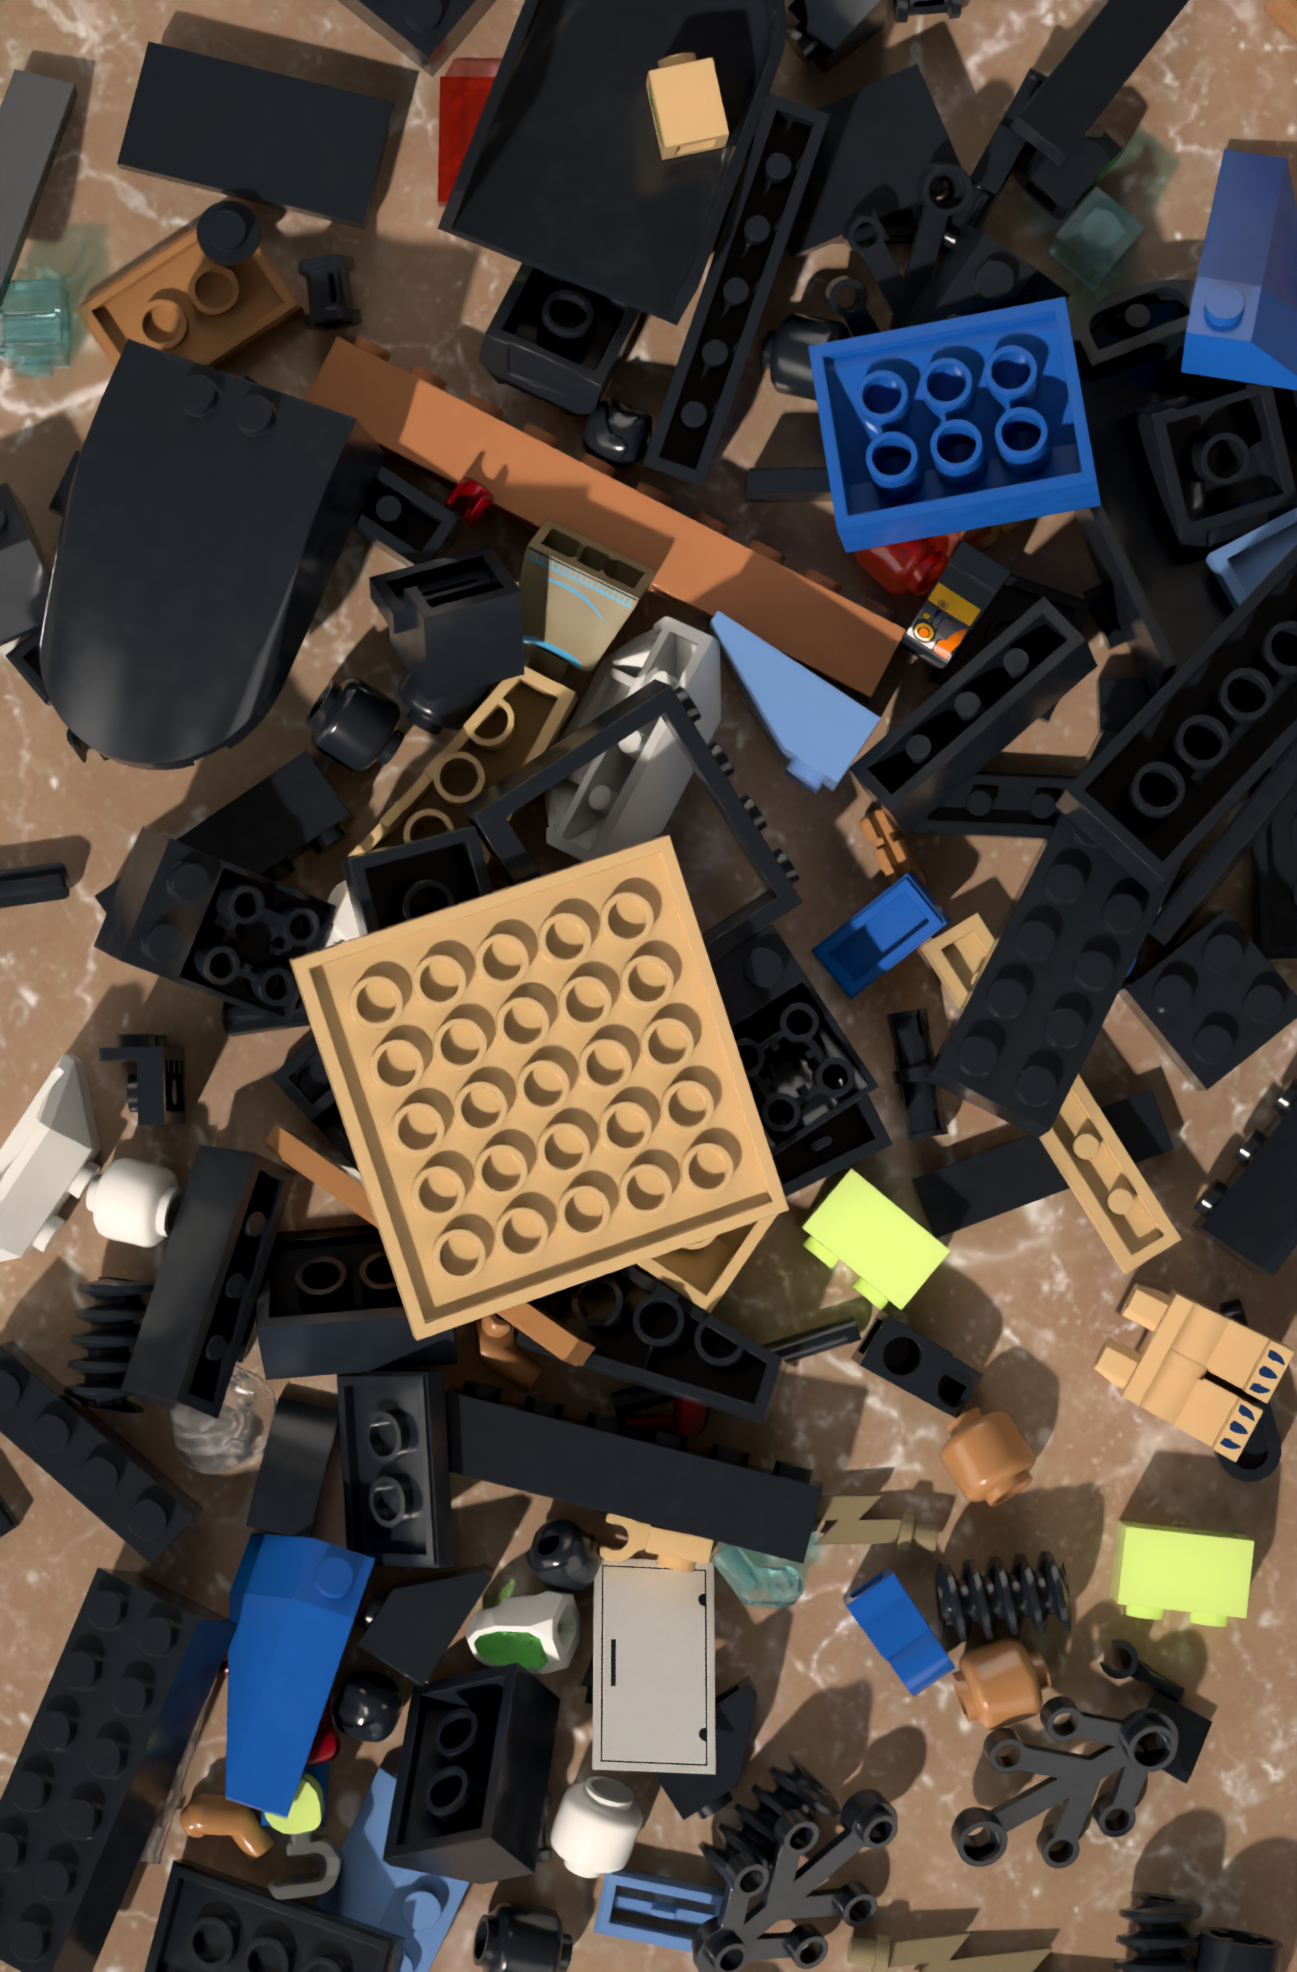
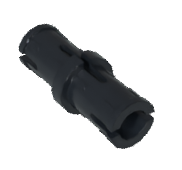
(913, 1061)

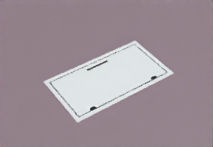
(653, 1668)

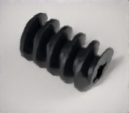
(109, 1342)
(1002, 1595)
(756, 1834)
(1159, 1934)

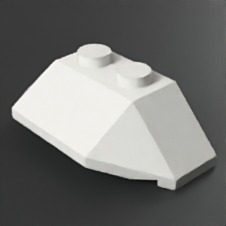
(637, 782)
(47, 1161)

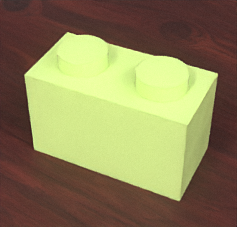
(873, 1240)
(1181, 1571)

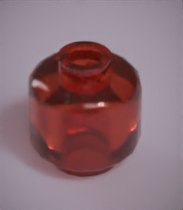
(907, 565)

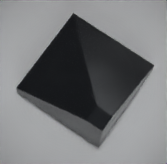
(1192, 1735)

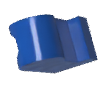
(899, 1631)

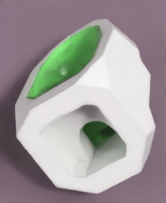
(527, 1629)

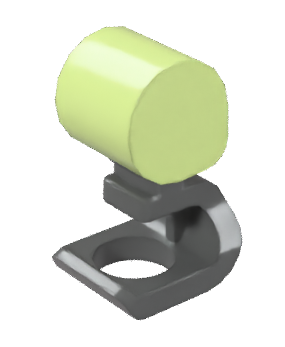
(301, 1823)

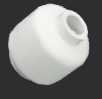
(135, 1202)
(596, 1826)

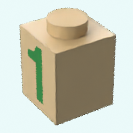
(686, 106)

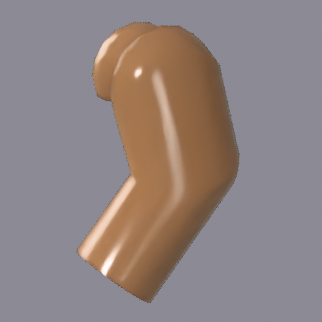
(499, 1352)
(218, 1816)

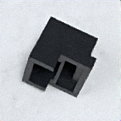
(454, 621)

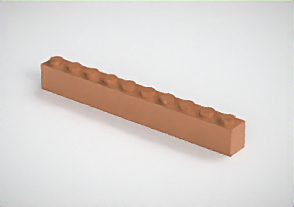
(536, 482)

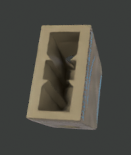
(575, 598)

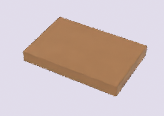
(191, 305)

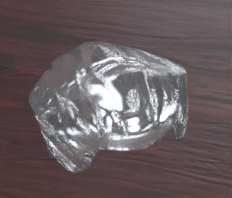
(238, 1433)

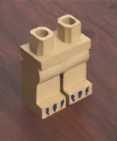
(1176, 1355)

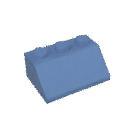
(388, 1896)

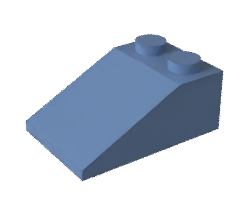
(801, 714)

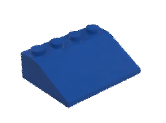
(954, 425)

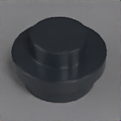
(228, 233)

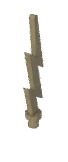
(853, 1530)
(937, 1955)

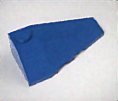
(1247, 277)
(294, 1625)

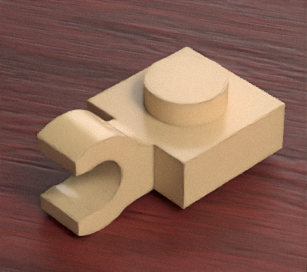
(674, 1548)

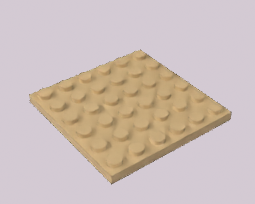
(540, 1085)

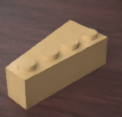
(500, 737)

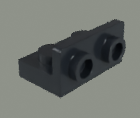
(159, 1084)

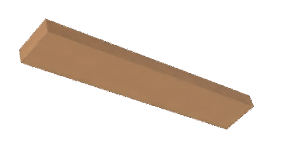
(351, 1192)

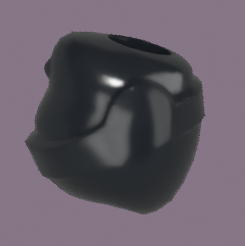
(617, 433)
(564, 1555)
(368, 1707)

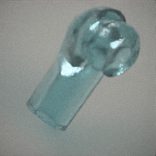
(758, 1584)

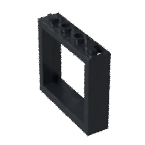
(711, 767)

